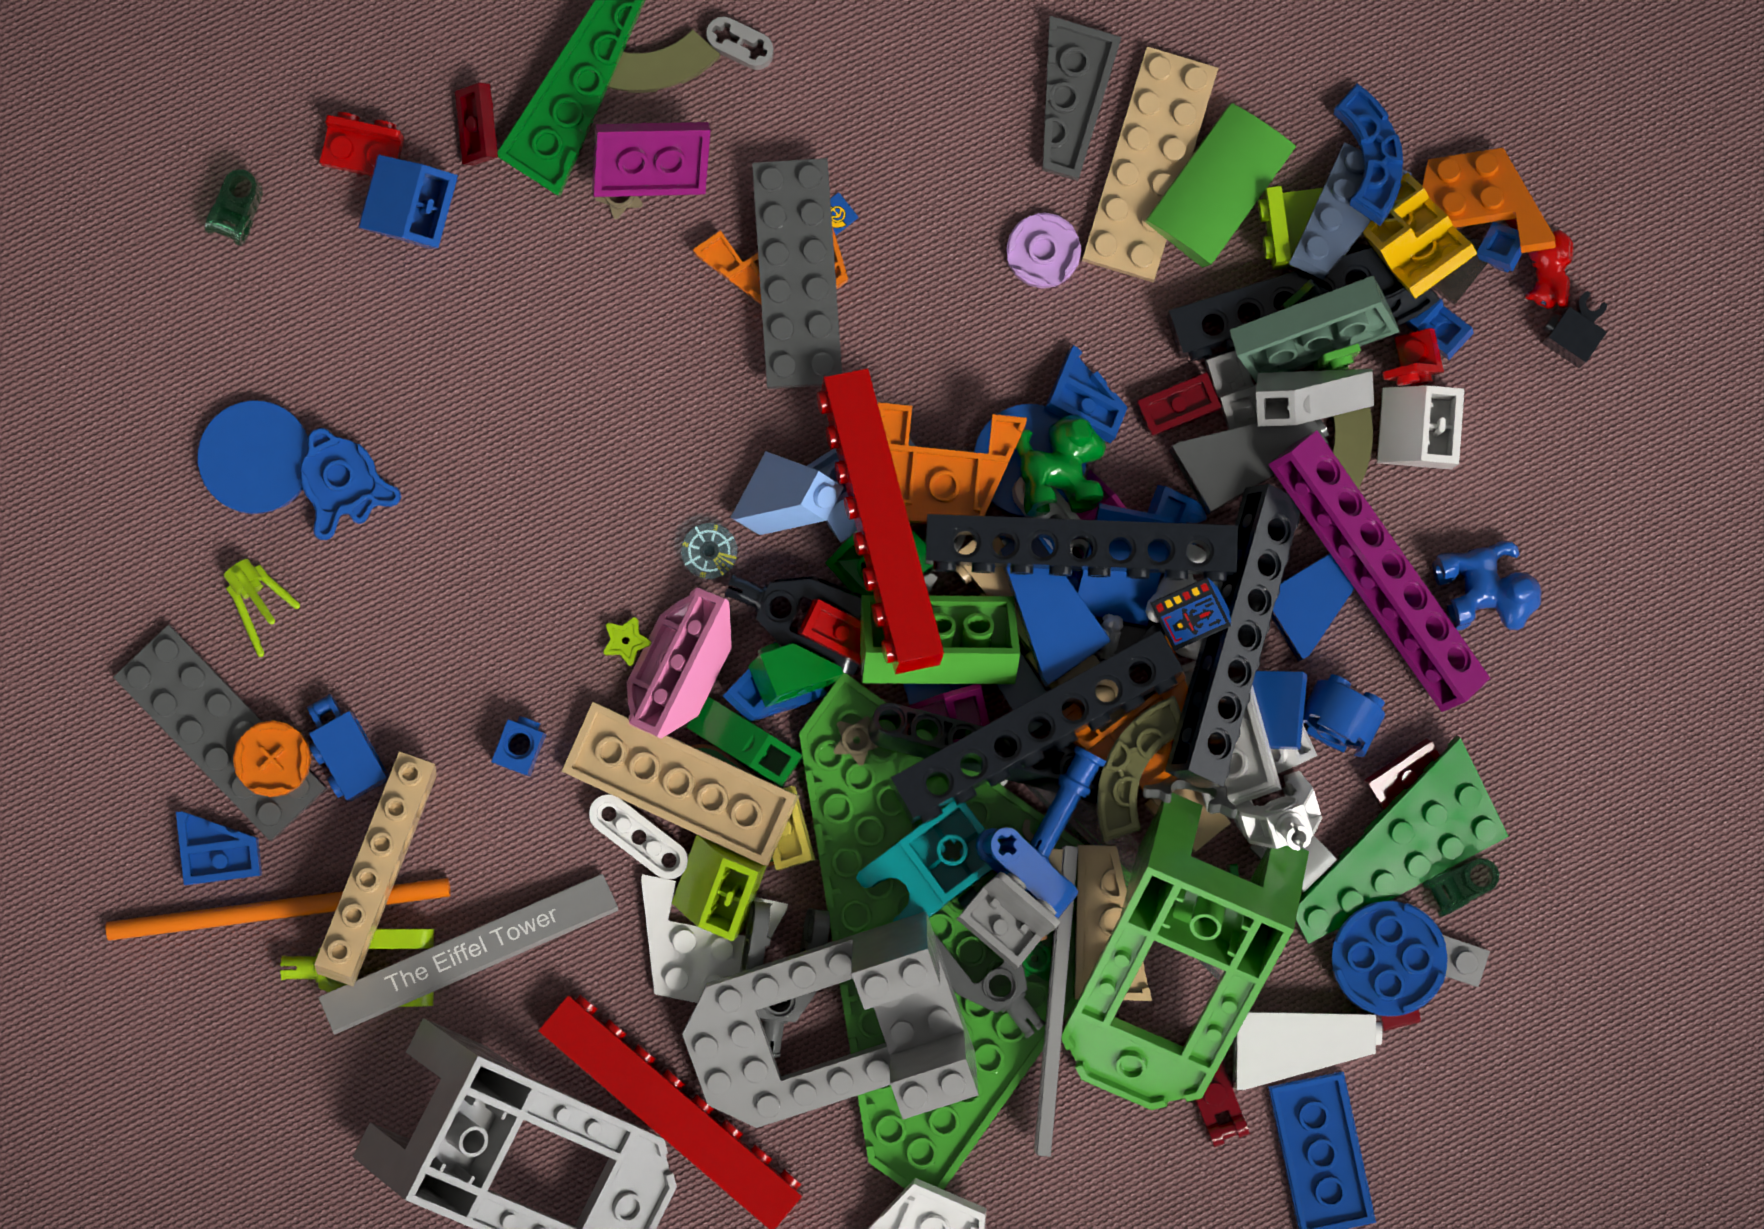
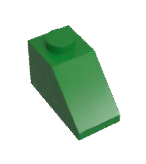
(790, 672)

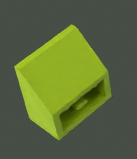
(718, 888)

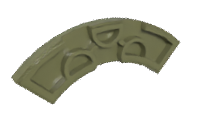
(664, 67)
(1353, 442)
(1125, 766)

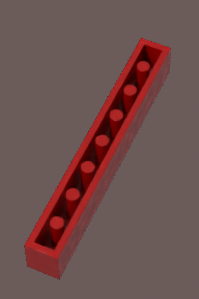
(880, 521)
(672, 1112)

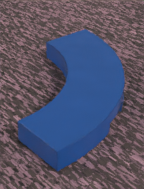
(1380, 153)

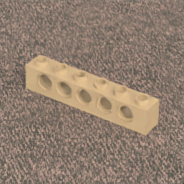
(376, 869)

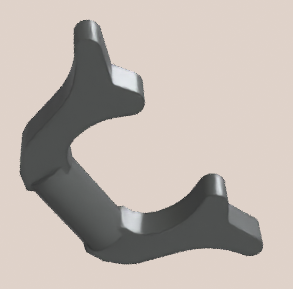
(1164, 791)

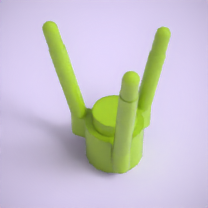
(245, 581)

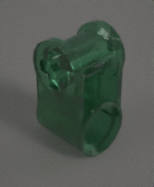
(234, 209)
(1459, 885)

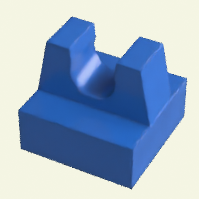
(1500, 247)

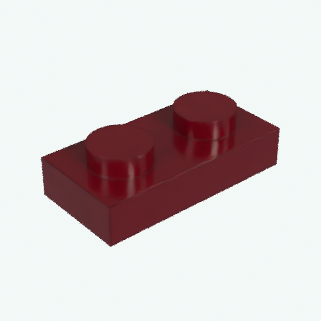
(476, 124)
(1178, 404)
(1401, 772)

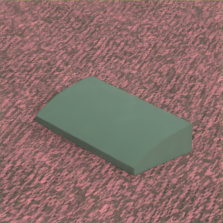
(1314, 327)

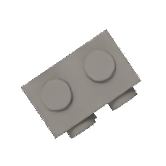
(1008, 918)

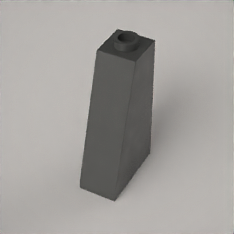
(1231, 460)

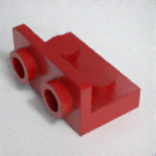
(355, 144)

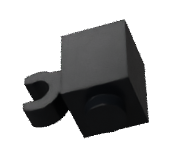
(1574, 332)

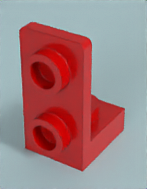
(1418, 359)

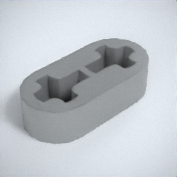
(744, 35)

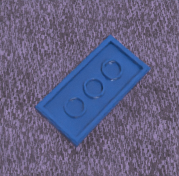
(1321, 1153)

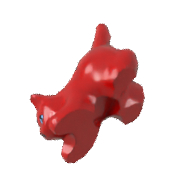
(1550, 265)

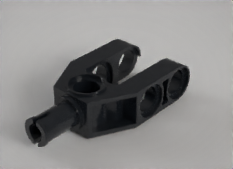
(794, 589)

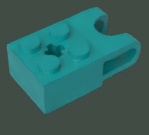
(921, 864)

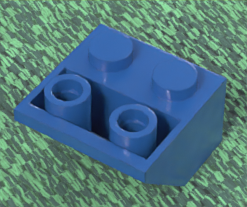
(408, 201)

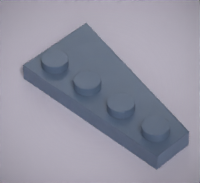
(1333, 221)

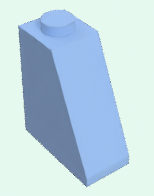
(785, 496)

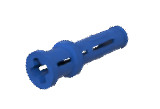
(1073, 786)

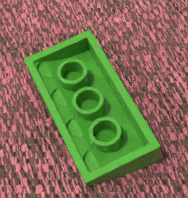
(1220, 184)

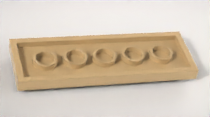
(1149, 155)
(680, 784)

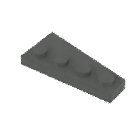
(1075, 87)

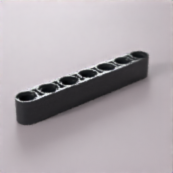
(947, 729)

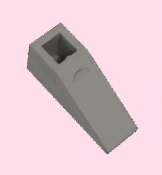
(1311, 395)

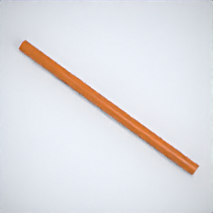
(263, 911)

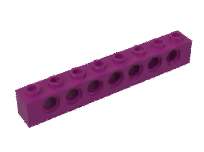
(1379, 571)

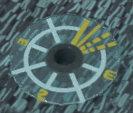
(709, 550)

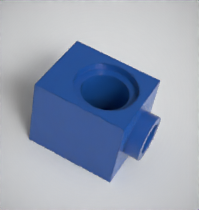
(520, 763)

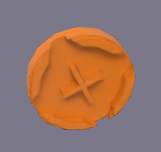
(272, 758)

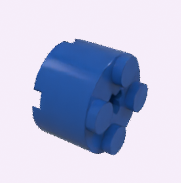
(1342, 715)

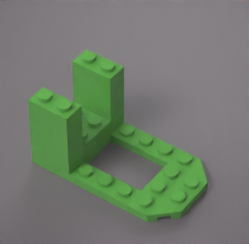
(1203, 915)

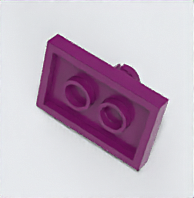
(650, 159)

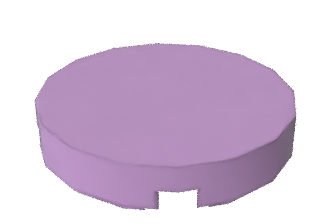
(1043, 250)

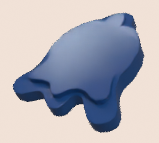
(340, 481)

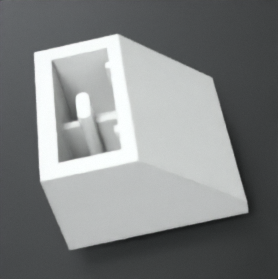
(1420, 426)

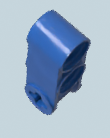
(1028, 865)

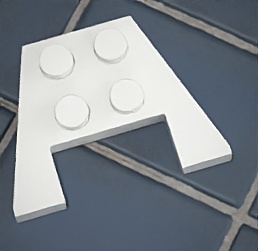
(687, 955)
(930, 1208)

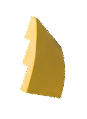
(1418, 240)

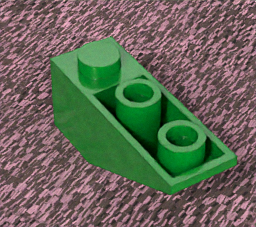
(745, 742)

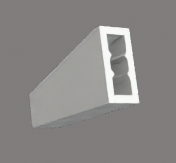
(1294, 1043)

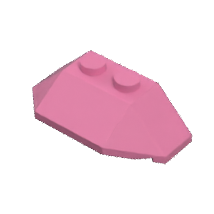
(681, 663)

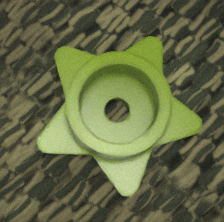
(636, 640)

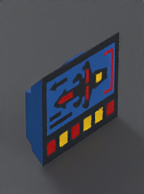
(1192, 613)

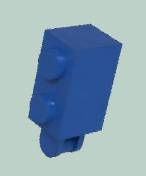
(345, 751)

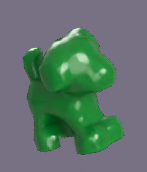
(1072, 445)

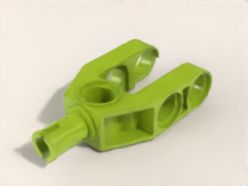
(381, 940)

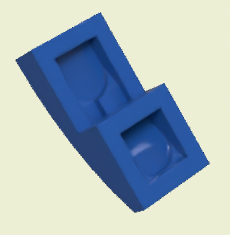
(1449, 328)

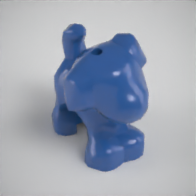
(1512, 596)

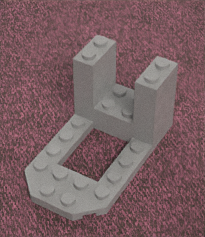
(896, 972)
(473, 1126)

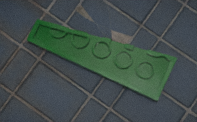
(564, 106)

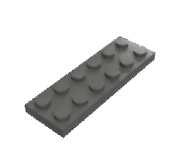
(797, 272)
(206, 723)

